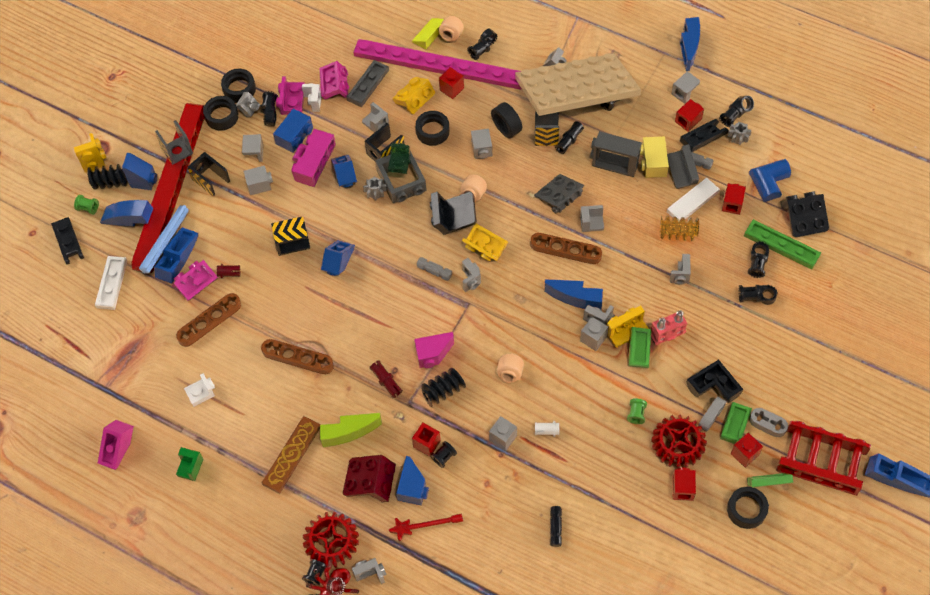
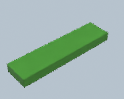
(783, 244)

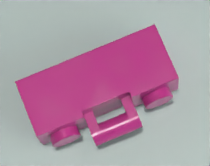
(314, 159)

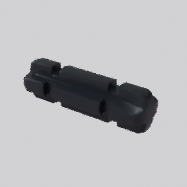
(556, 526)

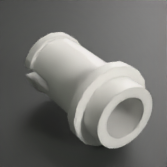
(547, 428)

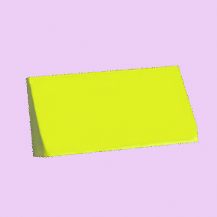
(428, 33)

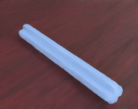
(164, 239)

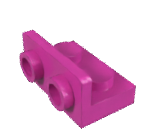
(333, 80)
(290, 96)
(194, 280)

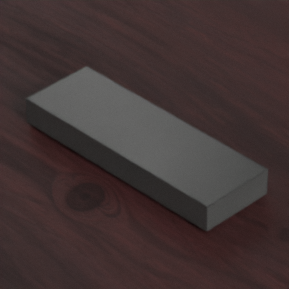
(367, 83)

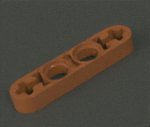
(566, 244)
(210, 321)
(295, 360)

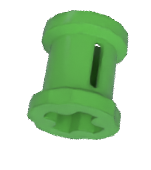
(86, 204)
(637, 411)

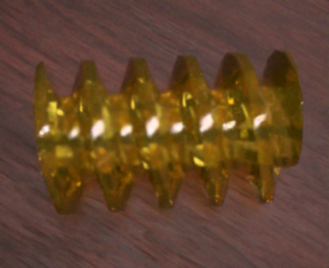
(679, 228)

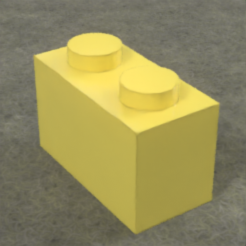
(654, 157)

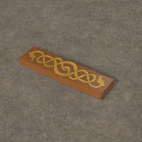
(291, 454)

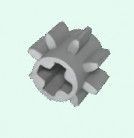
(739, 133)
(375, 188)

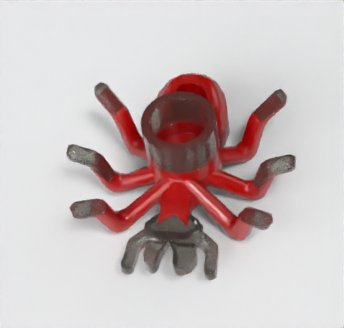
(335, 583)

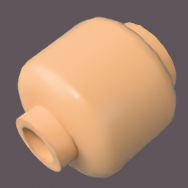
(451, 28)
(474, 184)
(510, 368)

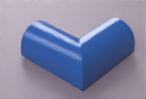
(766, 177)

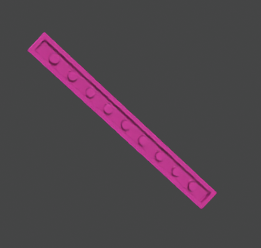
(436, 63)

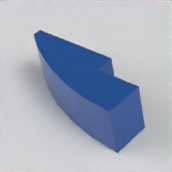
(689, 41)
(127, 213)
(175, 255)
(573, 293)
(898, 475)

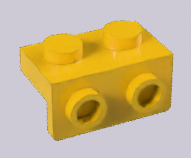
(414, 94)
(90, 154)
(485, 242)
(620, 327)

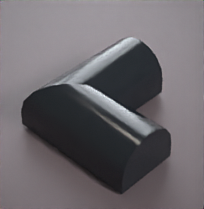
(715, 376)

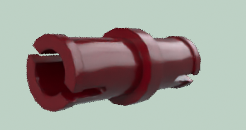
(386, 379)

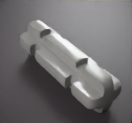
(700, 160)
(434, 268)

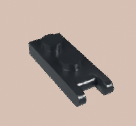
(703, 135)
(67, 239)

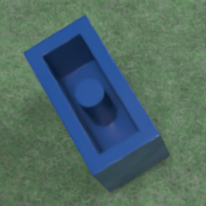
(293, 130)

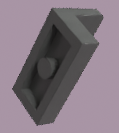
(683, 167)

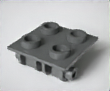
(560, 192)

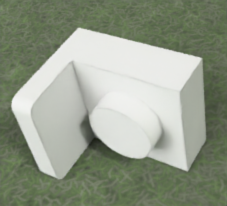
(314, 96)
(200, 390)

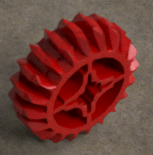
(690, 452)
(314, 535)

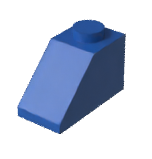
(344, 170)
(139, 173)
(337, 257)
(412, 484)

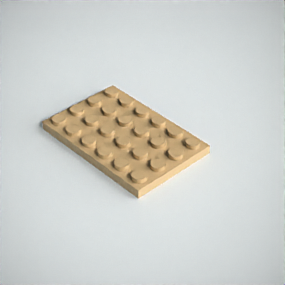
(577, 84)

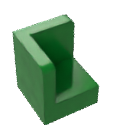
(190, 464)

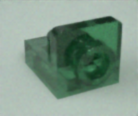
(399, 158)

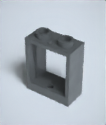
(615, 162)
(406, 191)

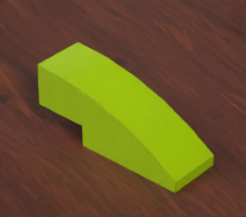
(349, 429)

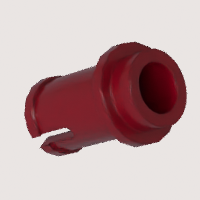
(227, 271)

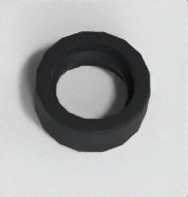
(234, 75)
(215, 103)
(506, 120)
(432, 139)
(752, 493)

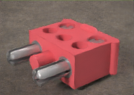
(668, 327)

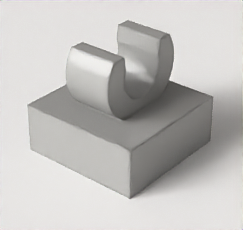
(555, 57)
(247, 104)

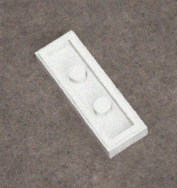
(693, 199)
(111, 283)

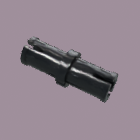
(569, 137)

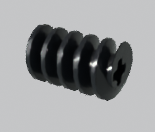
(106, 177)
(442, 385)

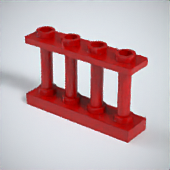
(810, 472)

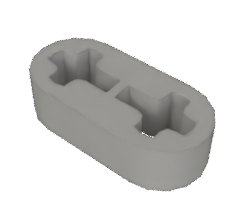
(712, 413)
(768, 422)

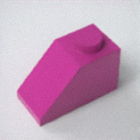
(433, 349)
(114, 443)

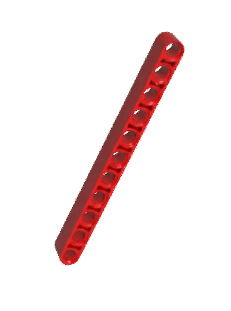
(169, 186)

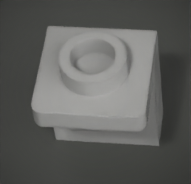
(472, 272)
(368, 568)

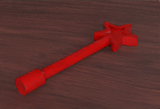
(404, 528)

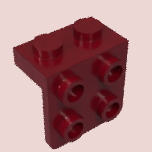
(369, 476)

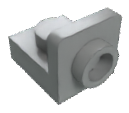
(684, 271)
(598, 314)

